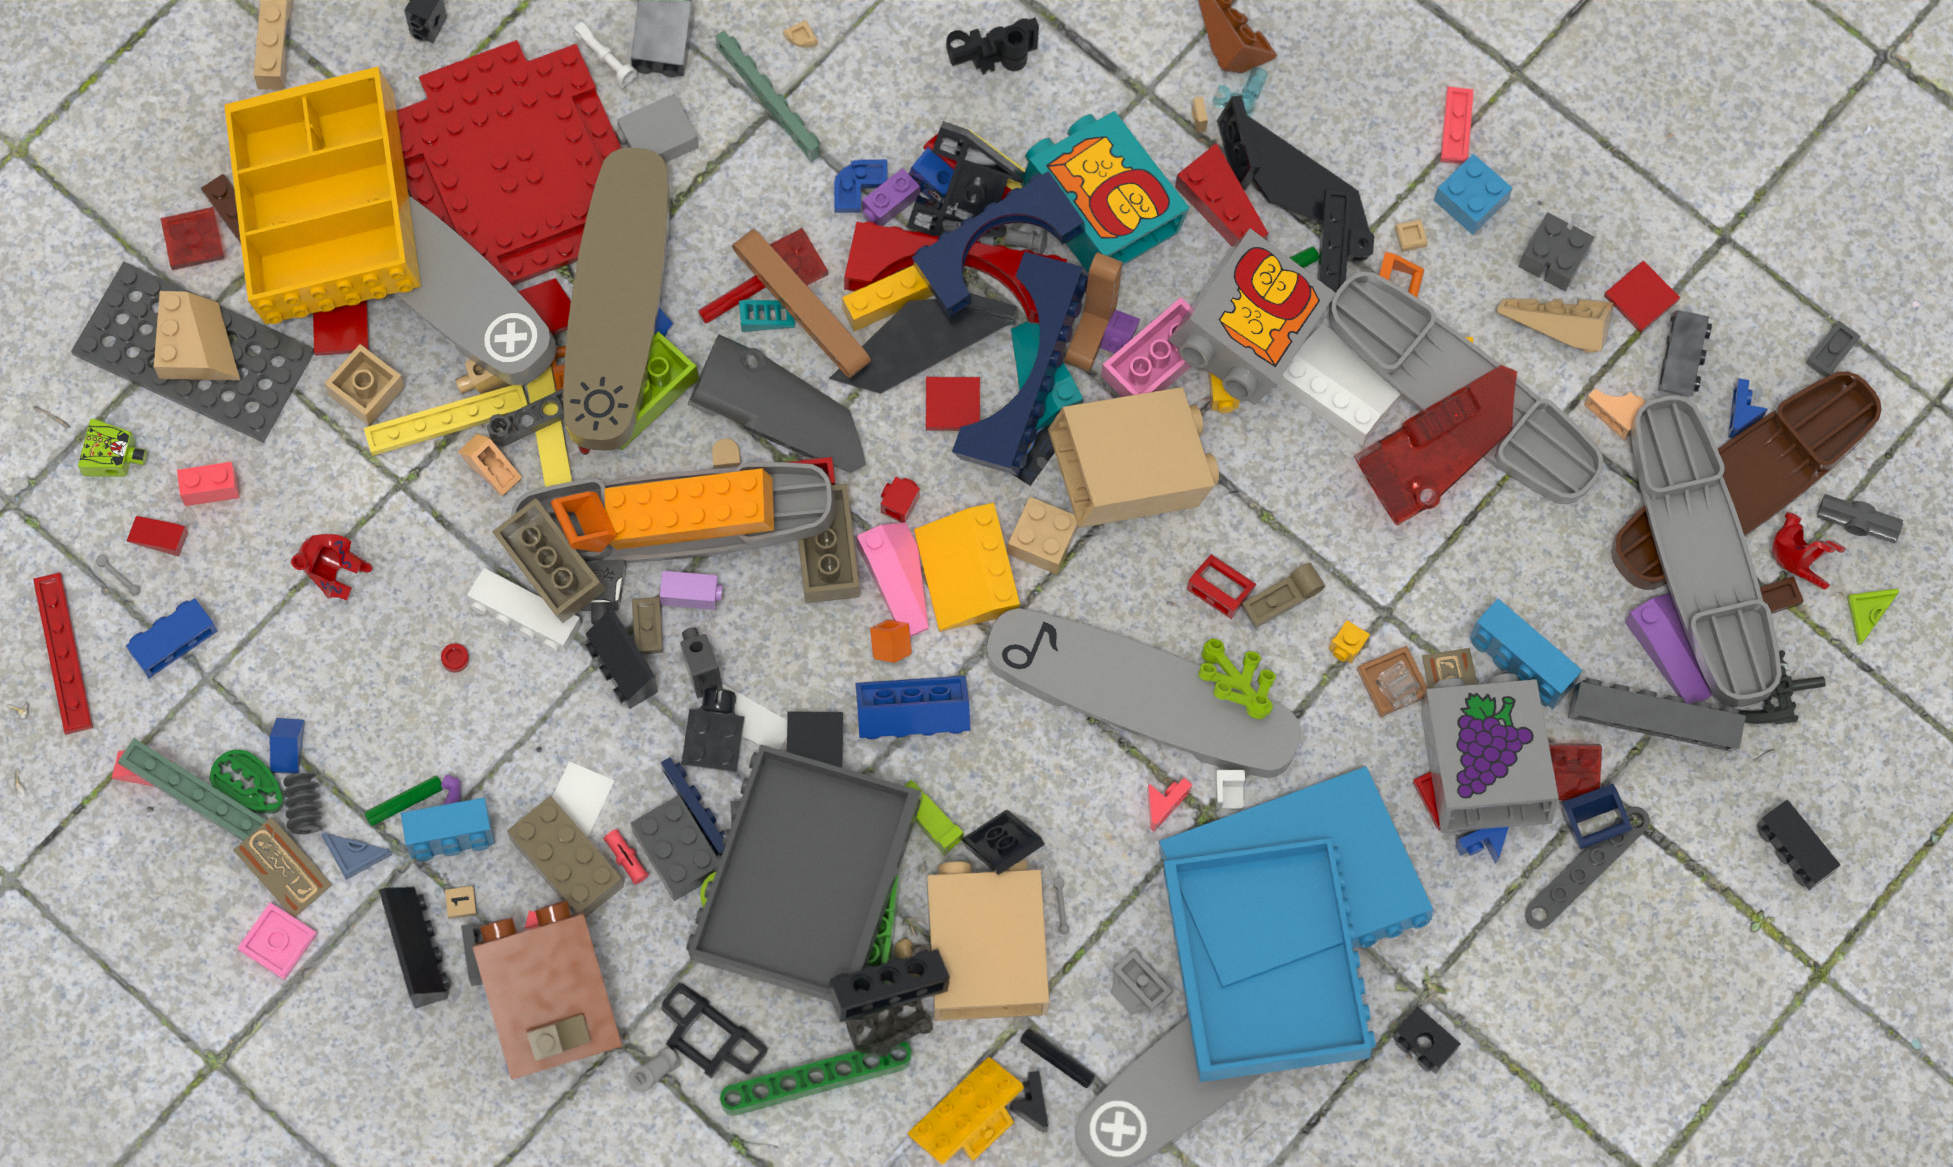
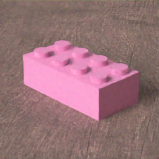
(1149, 359)

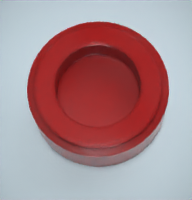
(455, 657)

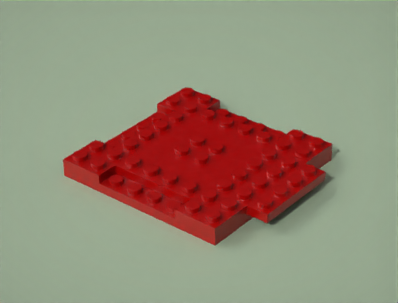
(509, 154)

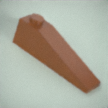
(1232, 39)

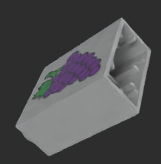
(1489, 754)

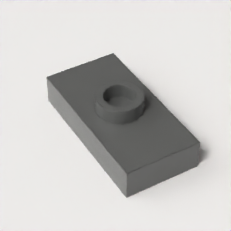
(1833, 349)

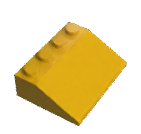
(967, 567)

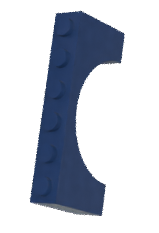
(1036, 203)

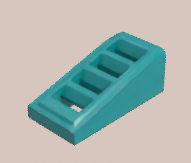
(763, 305)

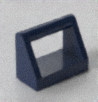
(1590, 806)

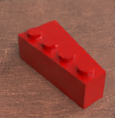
(1218, 196)

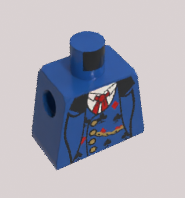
(932, 175)

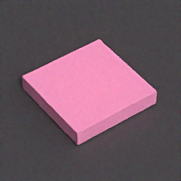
(277, 941)

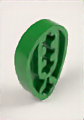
(251, 769)

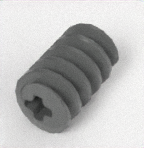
(301, 804)

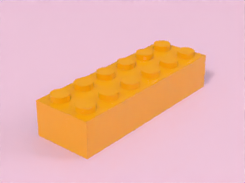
(690, 508)

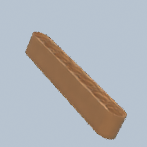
(801, 303)

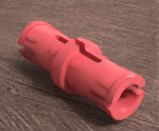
(615, 842)

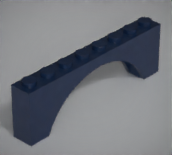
(1005, 436)

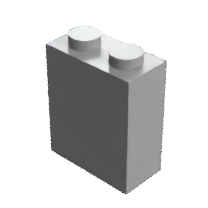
(658, 128)

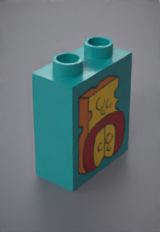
(1113, 188)

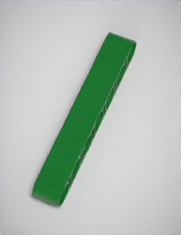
(804, 1087)

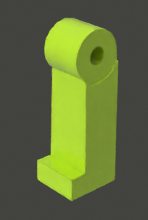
(936, 824)

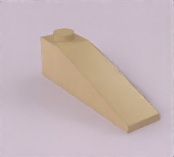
(1578, 325)

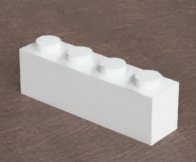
(522, 610)

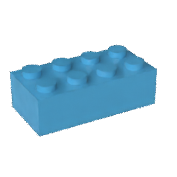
(1524, 653)

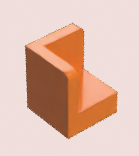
(890, 641)

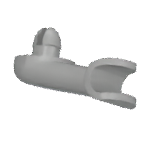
(649, 1073)

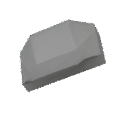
(1138, 985)

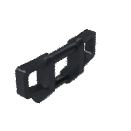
(724, 1054)

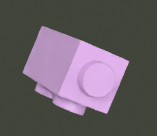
(690, 590)

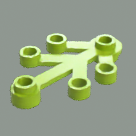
(1256, 704)

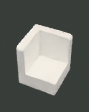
(1229, 789)

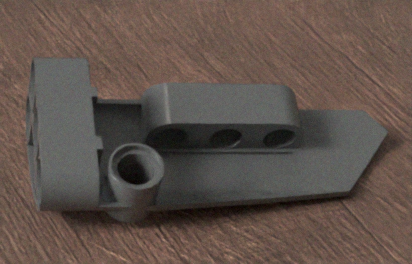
(776, 405)

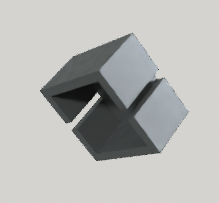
(1557, 247)

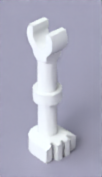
(625, 73)

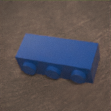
(171, 637)

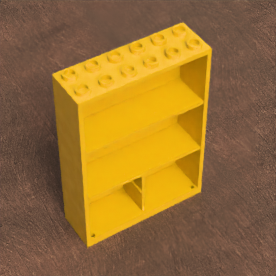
(321, 196)

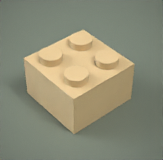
(364, 385)
(1043, 535)

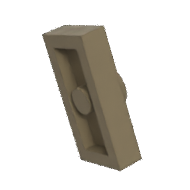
(647, 625)

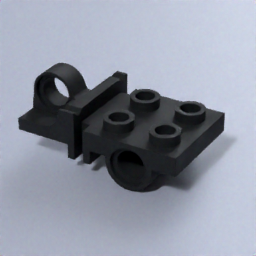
(1001, 45)

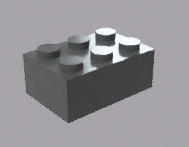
(675, 847)

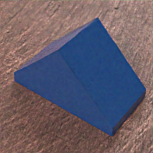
(286, 745)

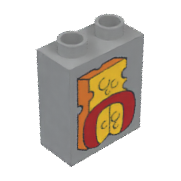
(1251, 318)

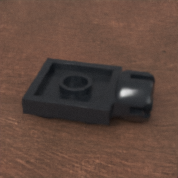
(714, 733)

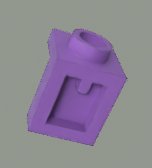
(1119, 331)

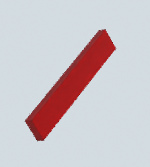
(63, 653)

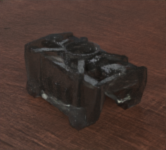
(889, 1032)

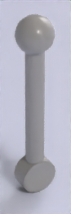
(102, 561)
(1059, 884)

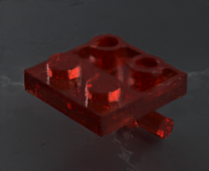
(1576, 768)

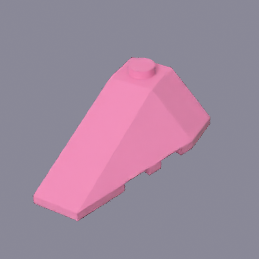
(896, 570)

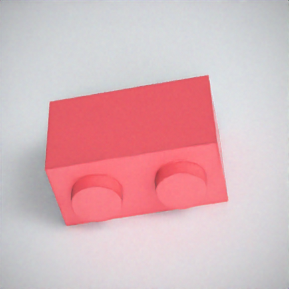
(208, 483)

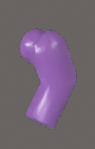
(454, 787)

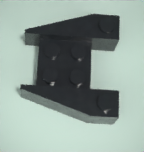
(975, 183)

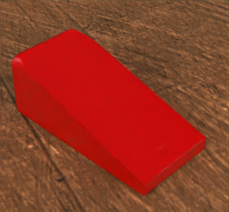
(158, 535)

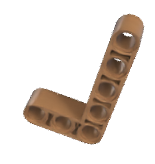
(1099, 307)

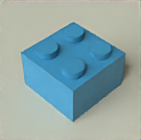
(1473, 194)

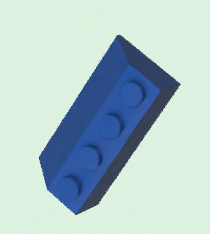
(912, 707)

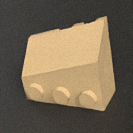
(192, 339)

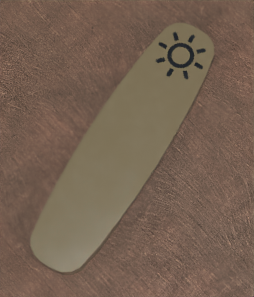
(616, 299)

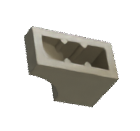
(558, 1036)

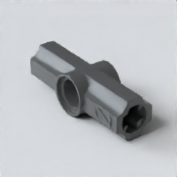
(1860, 518)

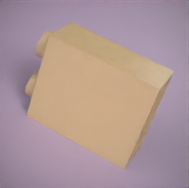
(1132, 456)
(989, 941)

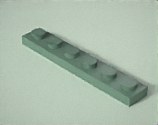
(763, 90)
(190, 790)

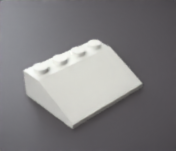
(1338, 385)

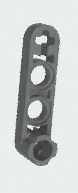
(535, 410)

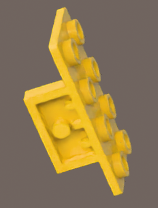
(969, 1115)

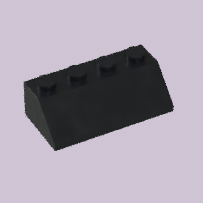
(413, 945)

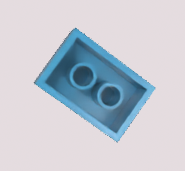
(447, 829)

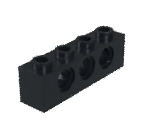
(879, 996)

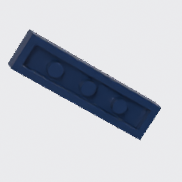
(703, 817)

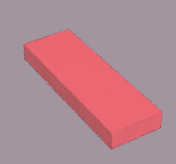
(1457, 125)

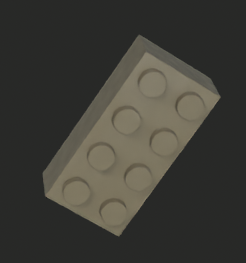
(830, 557)
(549, 561)
(565, 857)

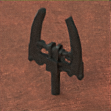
(1783, 693)

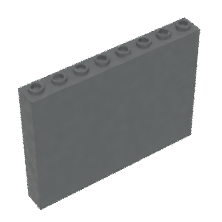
(803, 873)

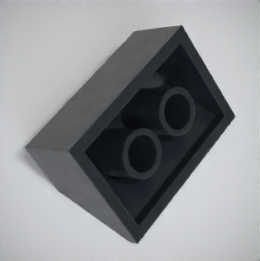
(620, 660)

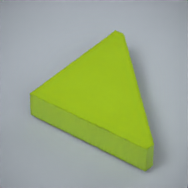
(1868, 609)

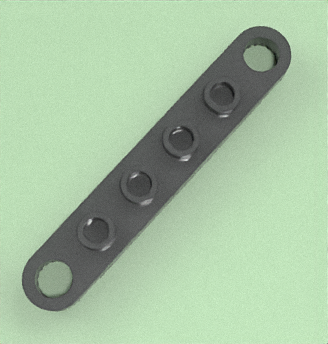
(1584, 872)

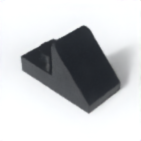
(1033, 1110)

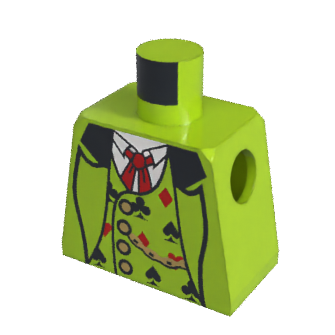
(109, 451)

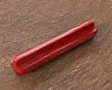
(730, 299)

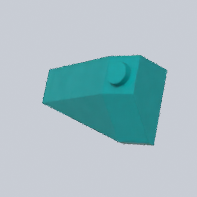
(1065, 391)

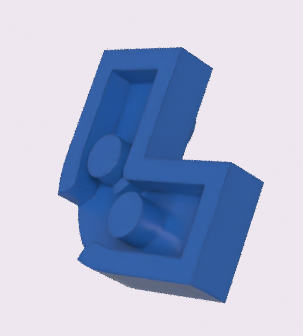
(853, 178)

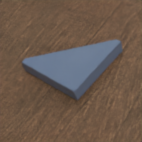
(353, 855)

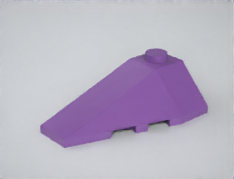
(1665, 641)

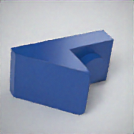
(1742, 413)
(1492, 838)

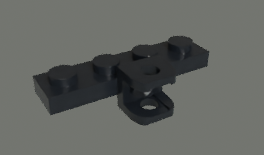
(1337, 241)

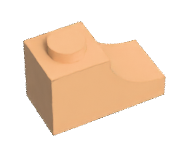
(1615, 411)
(490, 463)

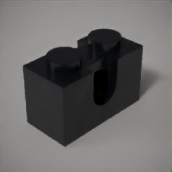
(1422, 1025)

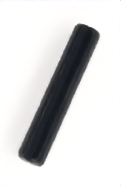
(1057, 1058)

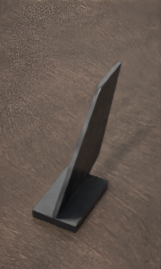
(1278, 168)
(924, 336)

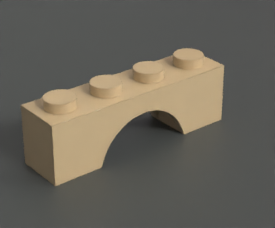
(270, 45)

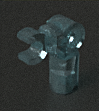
(1249, 93)

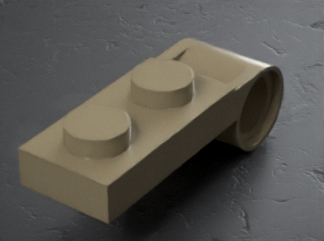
(1283, 596)

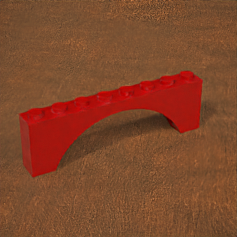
(887, 250)

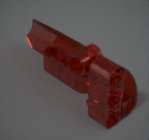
(1439, 444)

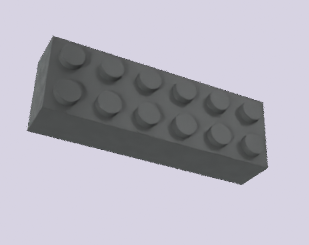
(1657, 716)

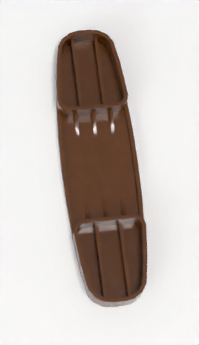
(1770, 463)

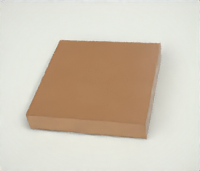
(1369, 673)

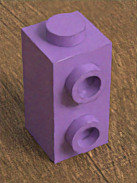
(890, 198)

